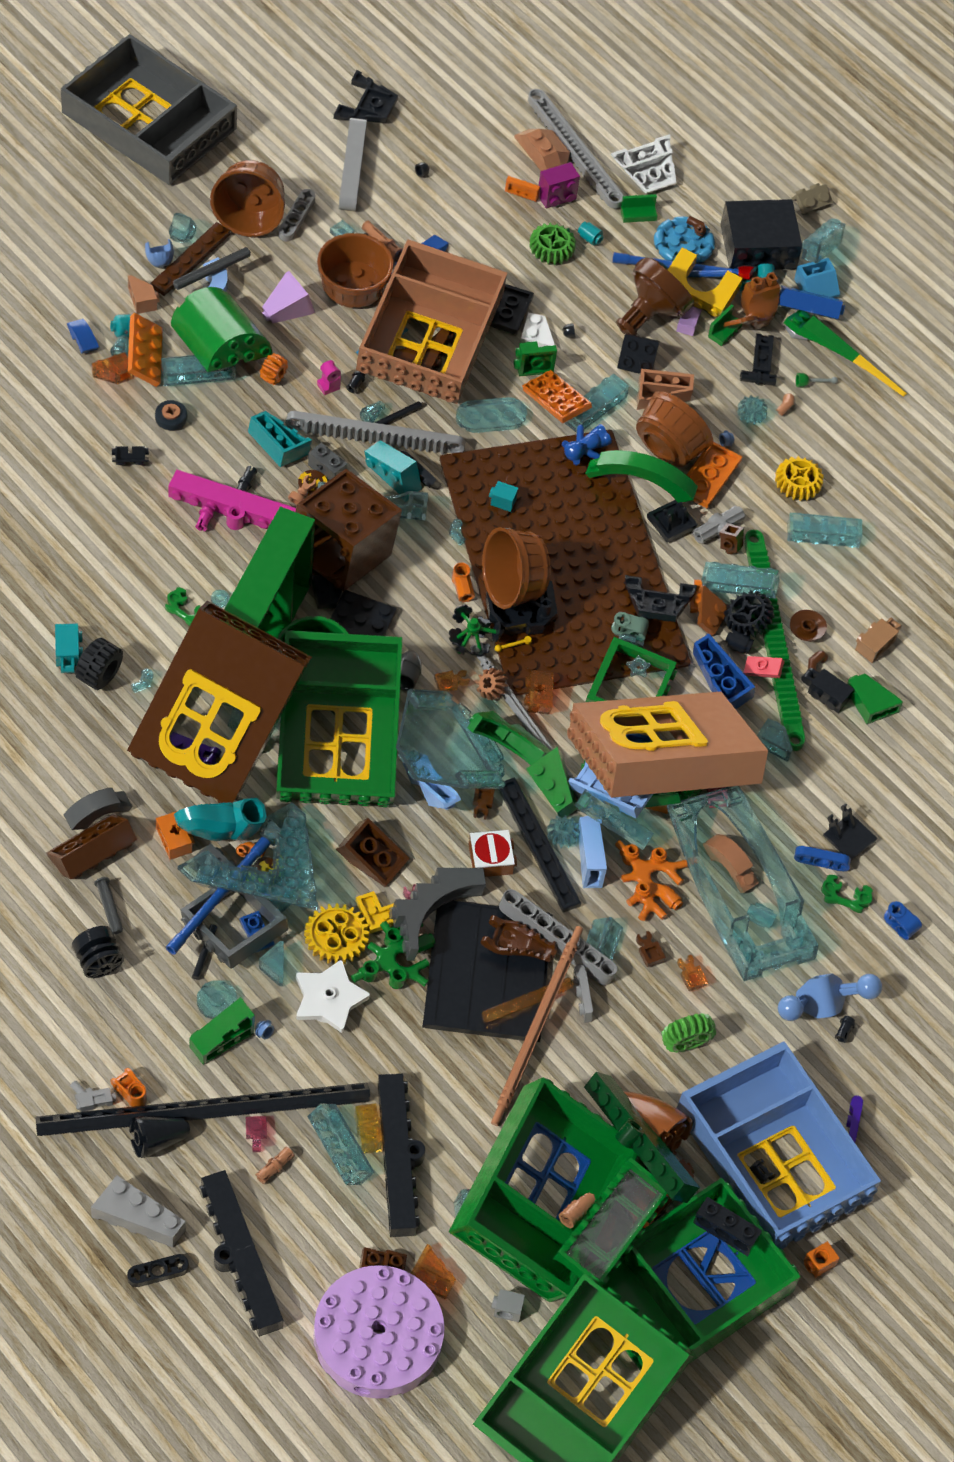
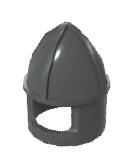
(410, 670)

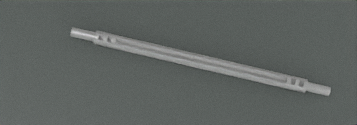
(520, 711)

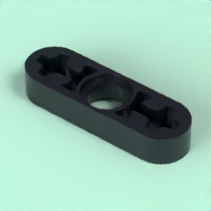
(174, 1271)

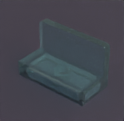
(605, 936)

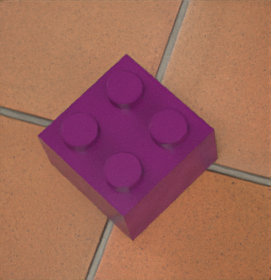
(558, 185)

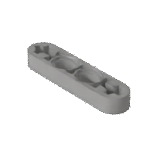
(298, 215)

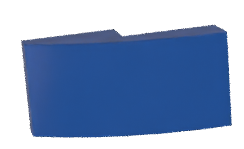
(83, 335)
(251, 924)

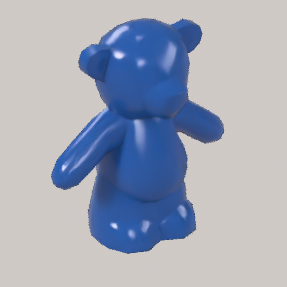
(585, 445)

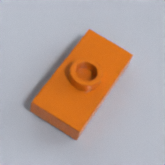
(522, 188)

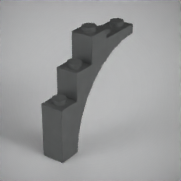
(445, 886)

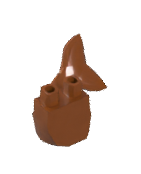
(759, 301)

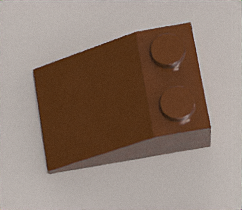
(372, 852)

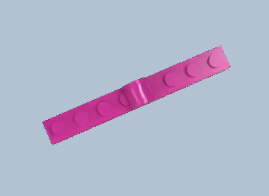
(233, 503)

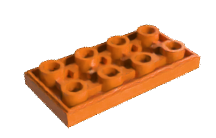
(557, 396)

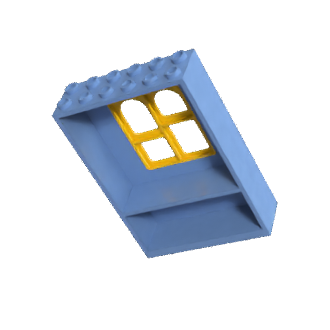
(760, 1104)

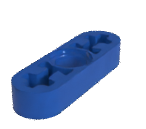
(822, 858)

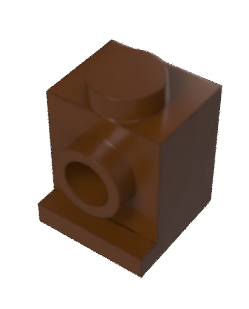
(731, 542)

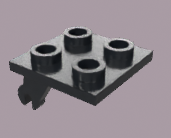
(849, 834)

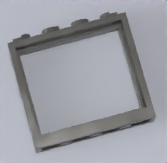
(276, 927)

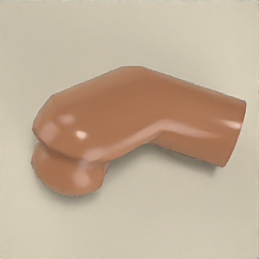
(788, 402)

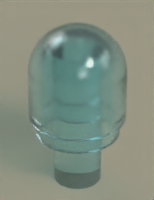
(631, 639)

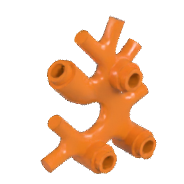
(646, 888)

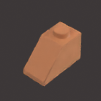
(142, 295)

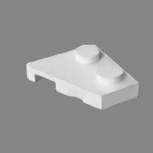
(537, 330)

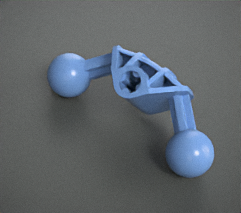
(825, 996)

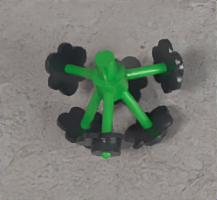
(475, 627)

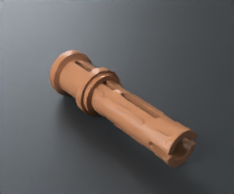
(373, 231)

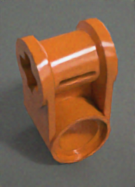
(127, 1085)

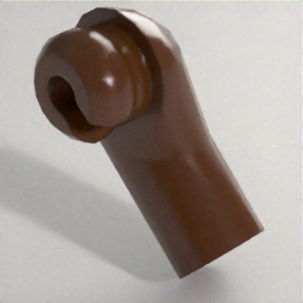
(698, 225)

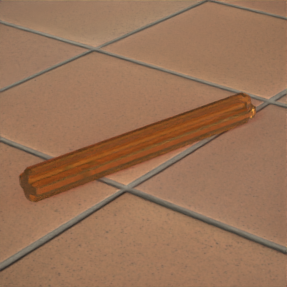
(522, 1002)

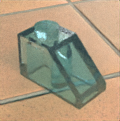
(775, 739)

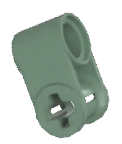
(630, 625)

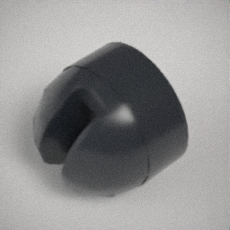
(422, 169)
(569, 331)

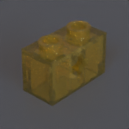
(368, 1128)

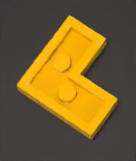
(373, 912)

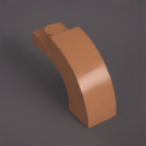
(734, 859)

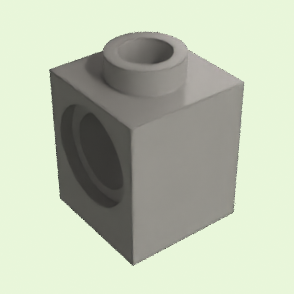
(508, 1305)

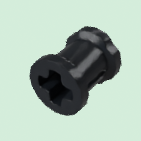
(757, 1172)

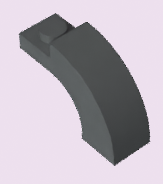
(95, 805)

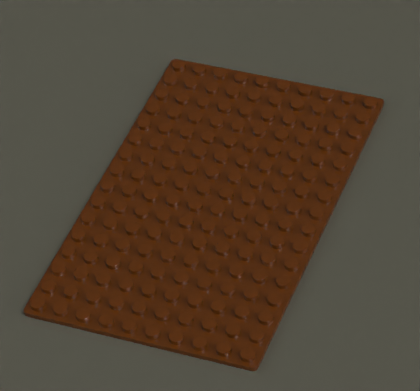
(591, 543)

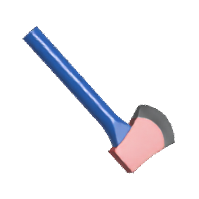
(742, 271)

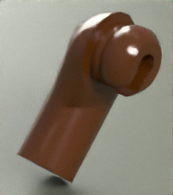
(819, 656)

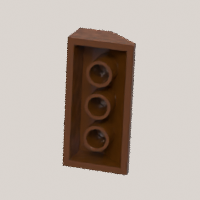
(92, 846)

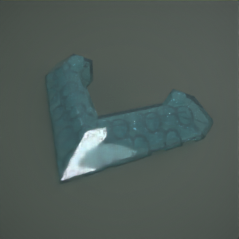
(292, 870)

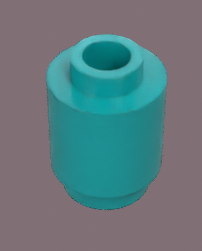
(590, 233)

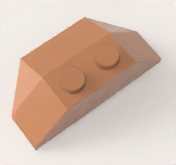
(543, 148)

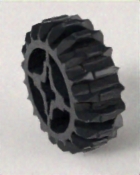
(749, 613)

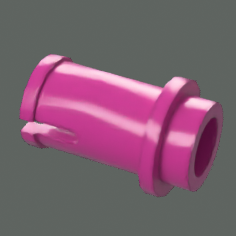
(205, 515)

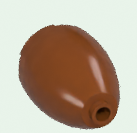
(663, 1118)

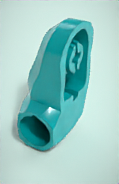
(223, 820)

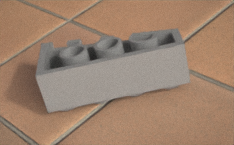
(132, 1209)

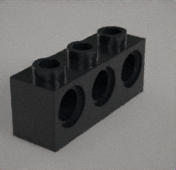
(727, 1226)

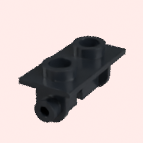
(137, 455)

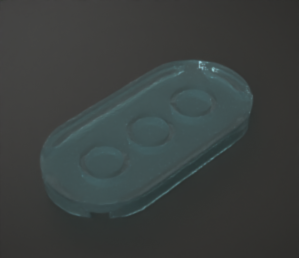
(491, 414)

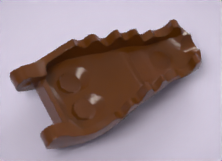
(518, 940)

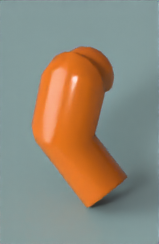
(243, 849)

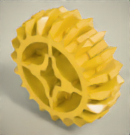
(799, 475)

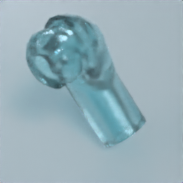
(455, 530)
(145, 680)

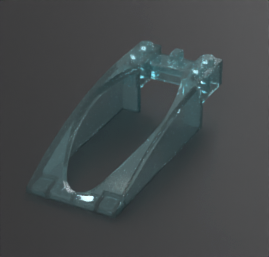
(750, 960)

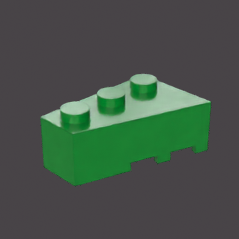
(553, 781)
(223, 1032)

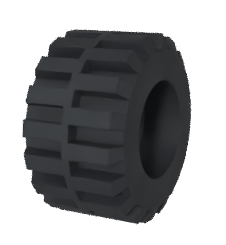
(99, 663)

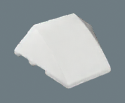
(649, 164)

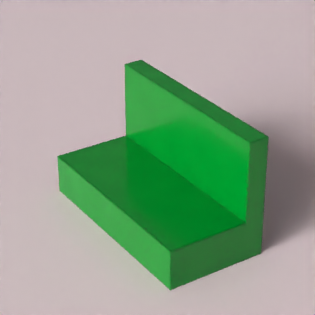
(639, 208)
(722, 334)

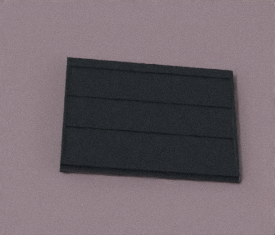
(471, 978)

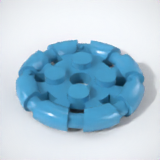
(679, 234)

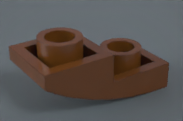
(377, 1258)

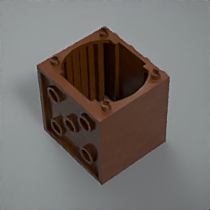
(351, 528)

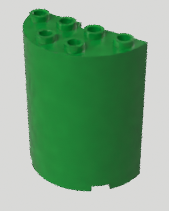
(218, 330)

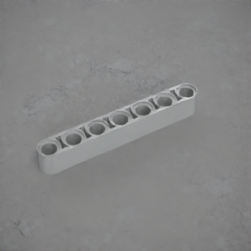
(352, 164)
(554, 928)

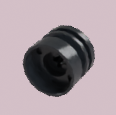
(97, 952)

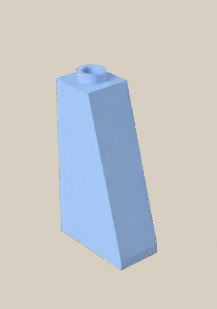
(591, 853)

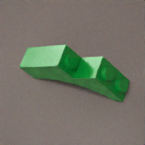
(510, 736)

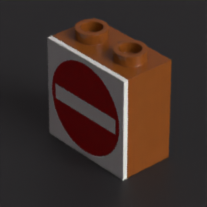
(492, 852)

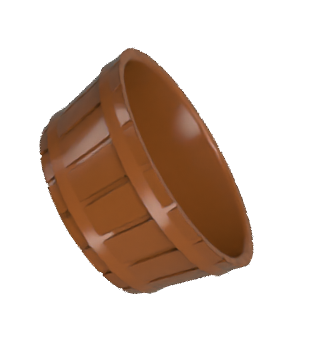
(249, 199)
(354, 269)
(673, 430)
(515, 567)

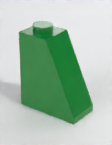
(873, 699)

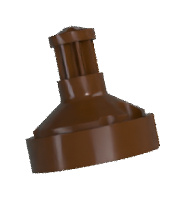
(657, 294)

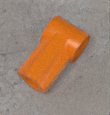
(463, 582)

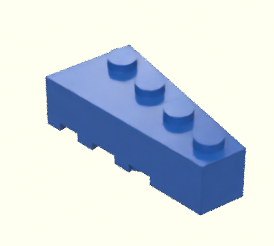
(722, 672)

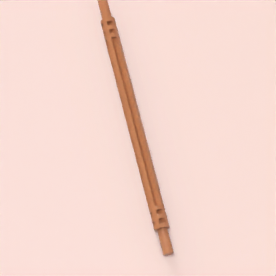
(537, 1026)

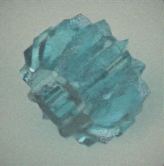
(752, 409)
(563, 831)

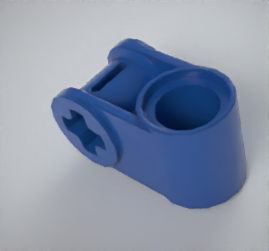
(902, 921)

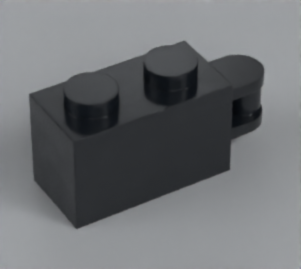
(827, 688)

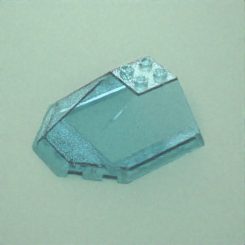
(441, 748)

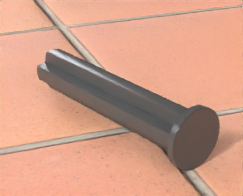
(109, 904)

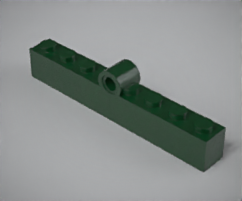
(639, 1136)

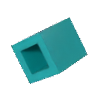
(503, 496)

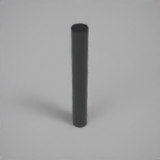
(392, 417)
(203, 956)

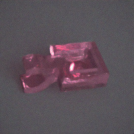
(256, 1130)

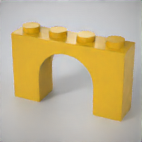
(713, 301)

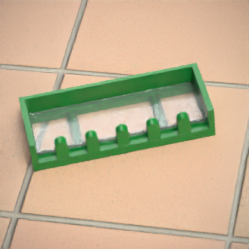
(613, 1223)

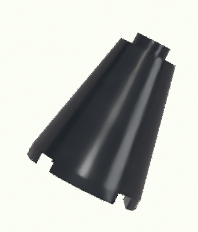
(156, 1133)

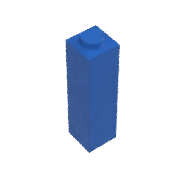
(811, 302)

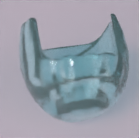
(182, 228)

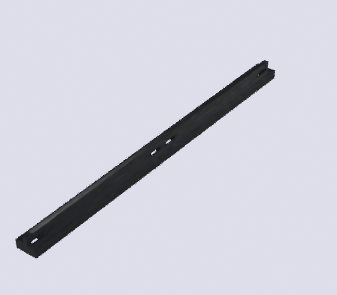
(204, 1108)

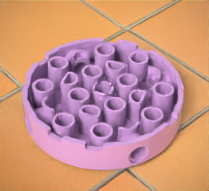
(374, 1362)

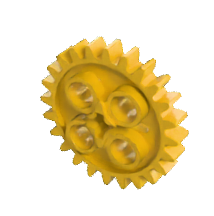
(352, 926)

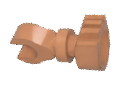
(303, 491)

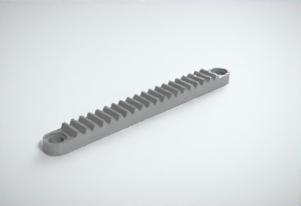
(578, 151)
(374, 432)

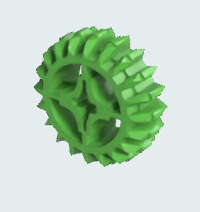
(562, 240)
(688, 1032)

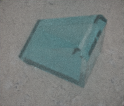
(272, 963)

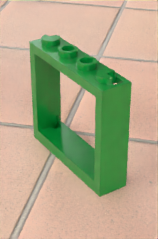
(632, 651)

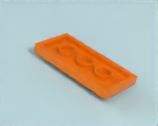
(145, 349)
(712, 472)

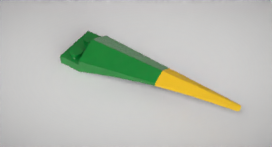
(818, 332)

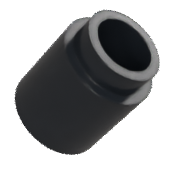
(739, 642)

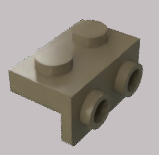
(812, 199)

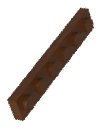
(190, 258)

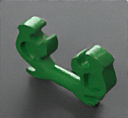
(174, 600)
(831, 888)

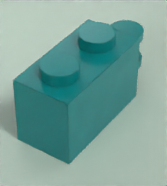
(67, 646)

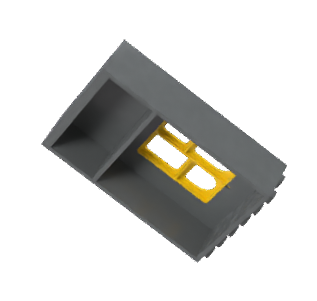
(175, 140)

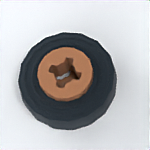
(166, 420)

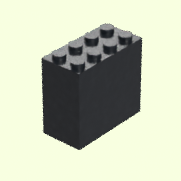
(761, 233)

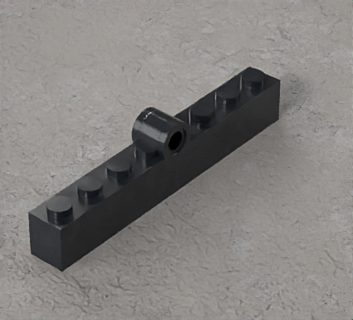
(398, 1155)
(241, 1254)

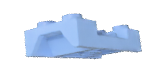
(628, 804)

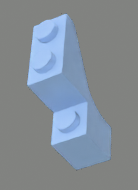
(436, 794)

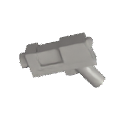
(89, 1099)

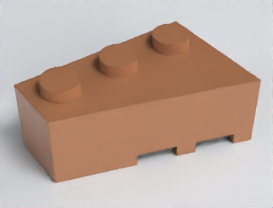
(671, 382)

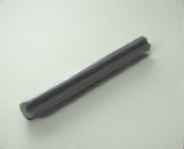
(211, 268)

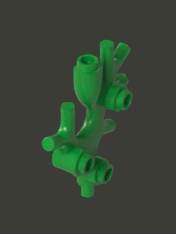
(387, 961)

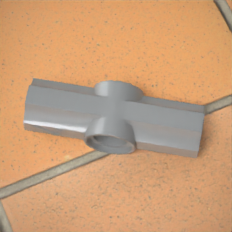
(717, 522)

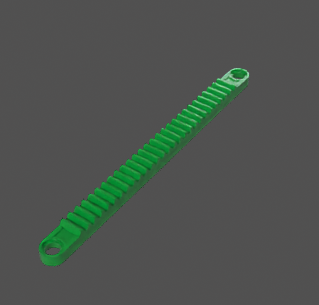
(776, 648)

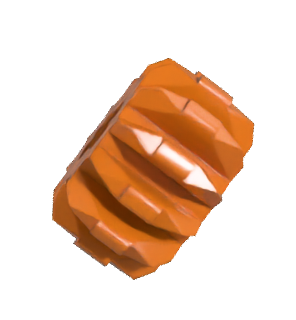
(273, 368)

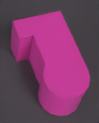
(330, 378)

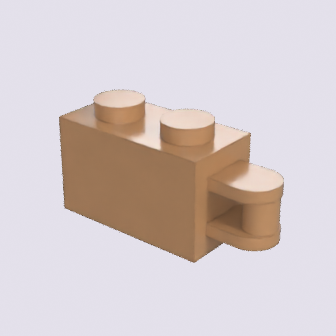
(877, 638)

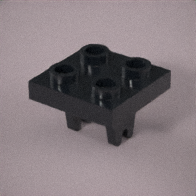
(637, 353)
(672, 520)

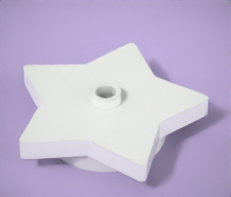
(329, 996)

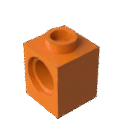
(824, 1252)

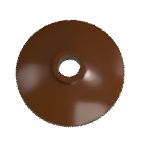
(808, 619)

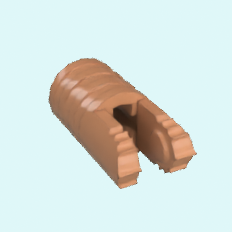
(576, 1210)

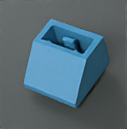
(818, 278)

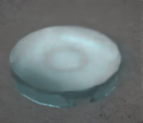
(215, 998)

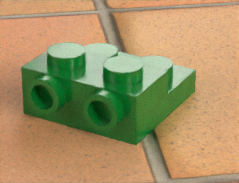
(534, 359)

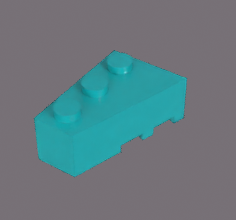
(278, 440)
(393, 467)

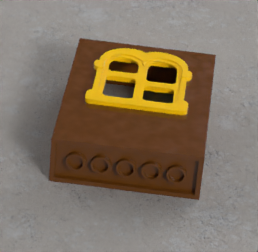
(237, 668)

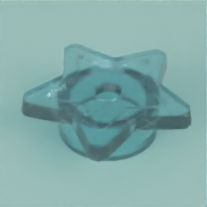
(638, 662)

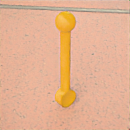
(527, 640)

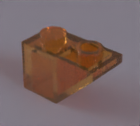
(112, 369)

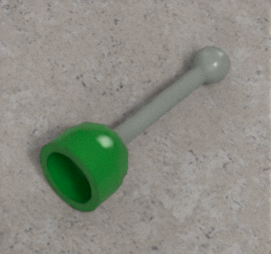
(803, 380)

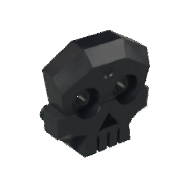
(536, 614)

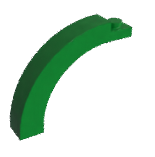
(645, 467)

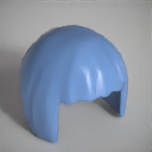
(161, 255)

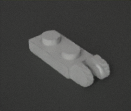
(583, 992)

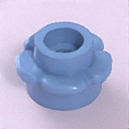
(726, 439)
(264, 1029)

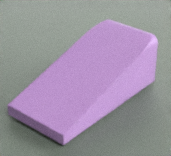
(689, 321)

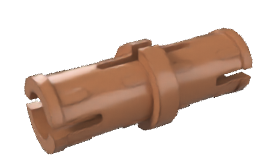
(275, 1165)

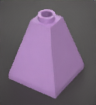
(287, 301)

